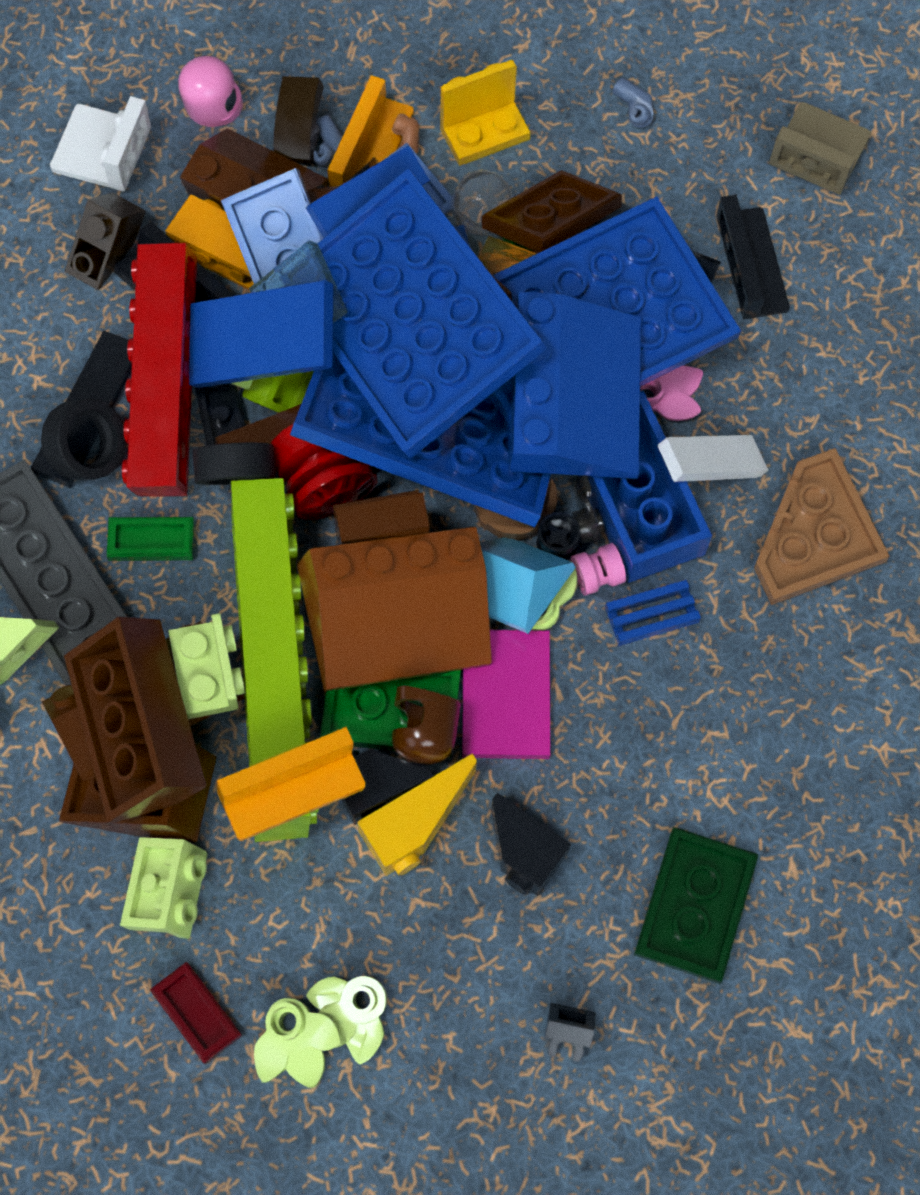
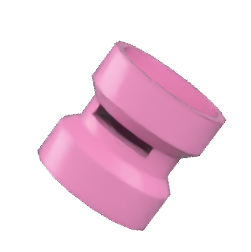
(599, 569)

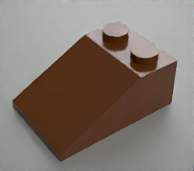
(182, 821)

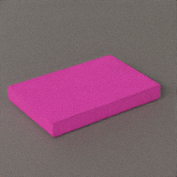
(509, 699)

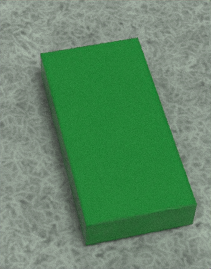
(150, 538)

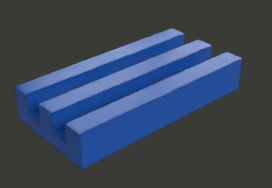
(686, 601)

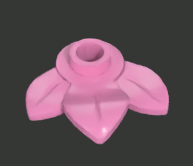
(674, 393)

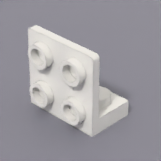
(103, 144)

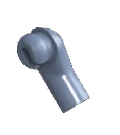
(639, 102)
(331, 138)

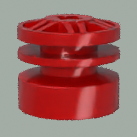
(319, 476)

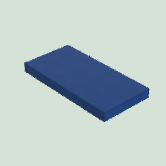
(261, 334)

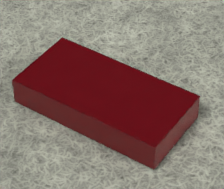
(195, 1013)

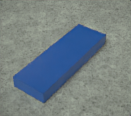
(345, 200)

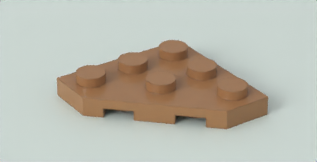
(817, 532)

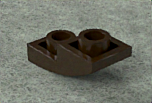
(295, 118)

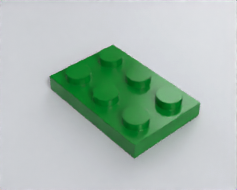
(371, 711)

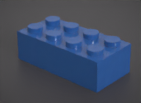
(650, 517)

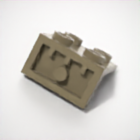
(819, 147)

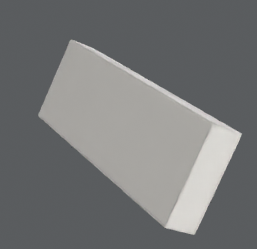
(712, 457)

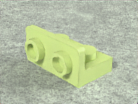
(205, 669)
(164, 886)

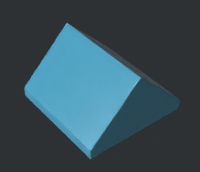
(521, 581)

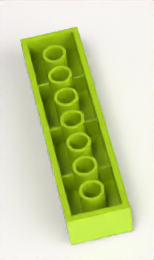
(270, 629)

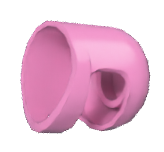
(204, 89)

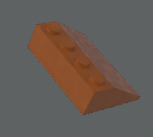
(397, 607)

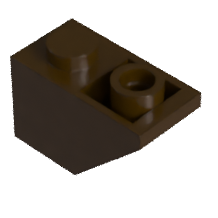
(103, 238)

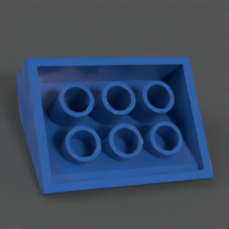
(581, 396)

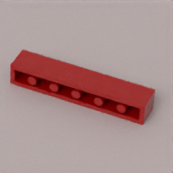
(160, 371)

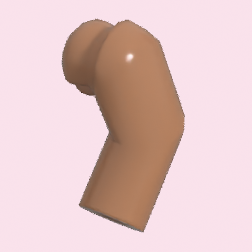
(409, 129)

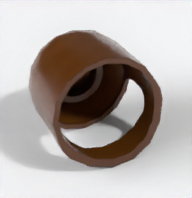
(429, 729)

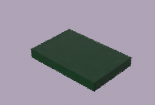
(696, 905)

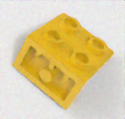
(481, 113)

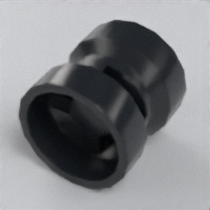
(558, 530)

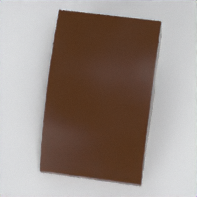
(381, 518)

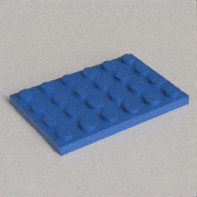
(638, 268)
(423, 316)
(462, 462)

